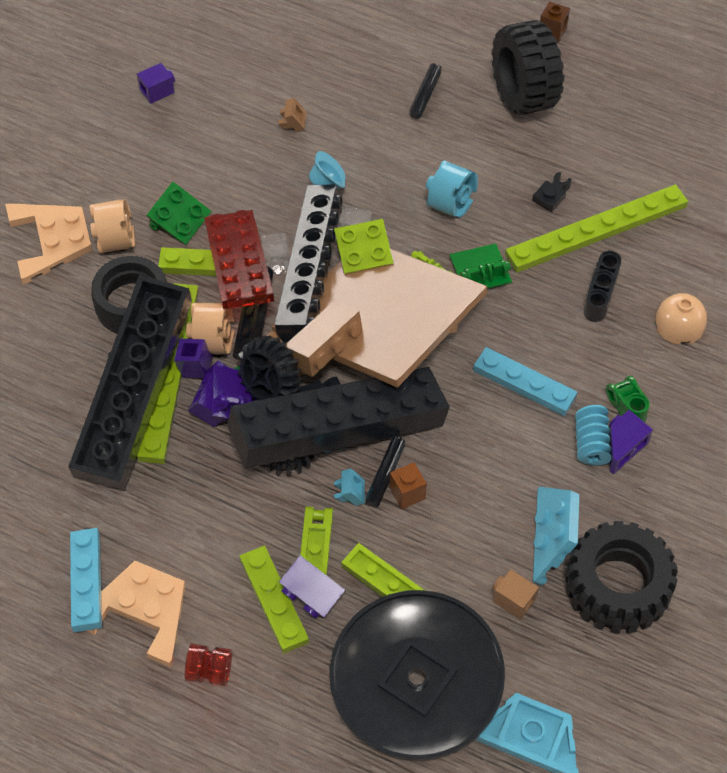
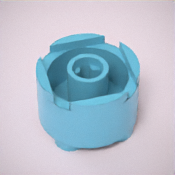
(451, 189)

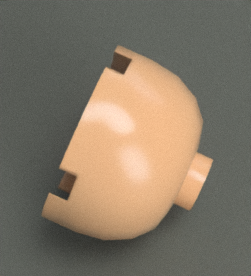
(681, 318)

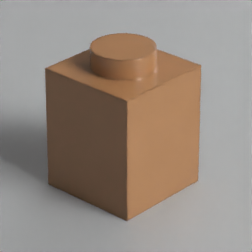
(514, 594)

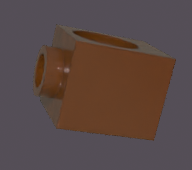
(556, 19)

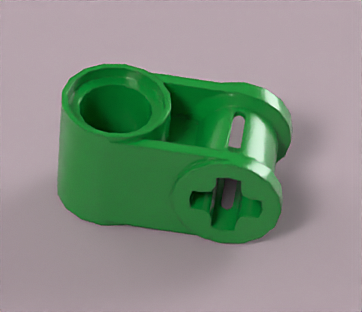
(628, 396)

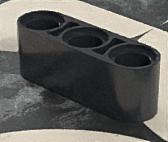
(602, 286)

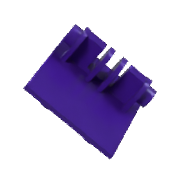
(227, 391)

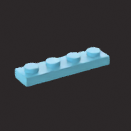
(525, 381)
(85, 580)

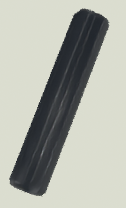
(425, 91)
(382, 476)

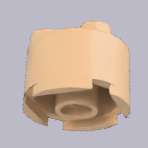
(112, 225)
(212, 325)

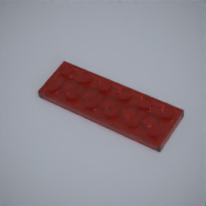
(238, 259)

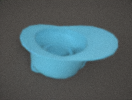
(327, 171)

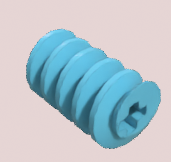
(593, 435)

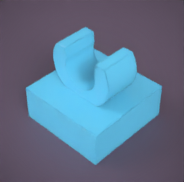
(352, 487)

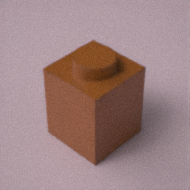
(407, 485)

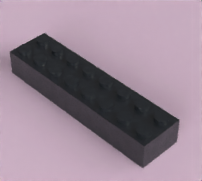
(130, 383)
(335, 417)

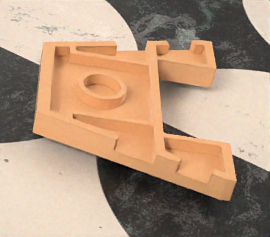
(60, 231)
(150, 600)

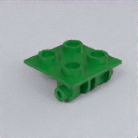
(178, 213)
(482, 265)

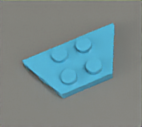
(555, 529)
(533, 734)

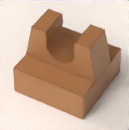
(293, 115)

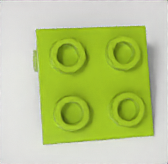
(363, 246)

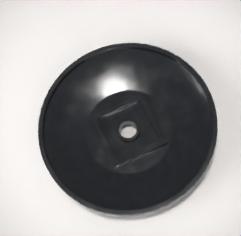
(423, 635)

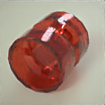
(208, 664)

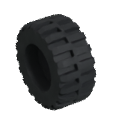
(527, 67)
(627, 545)

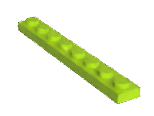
(595, 228)
(158, 432)

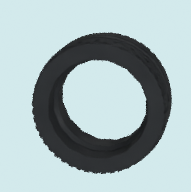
(113, 275)

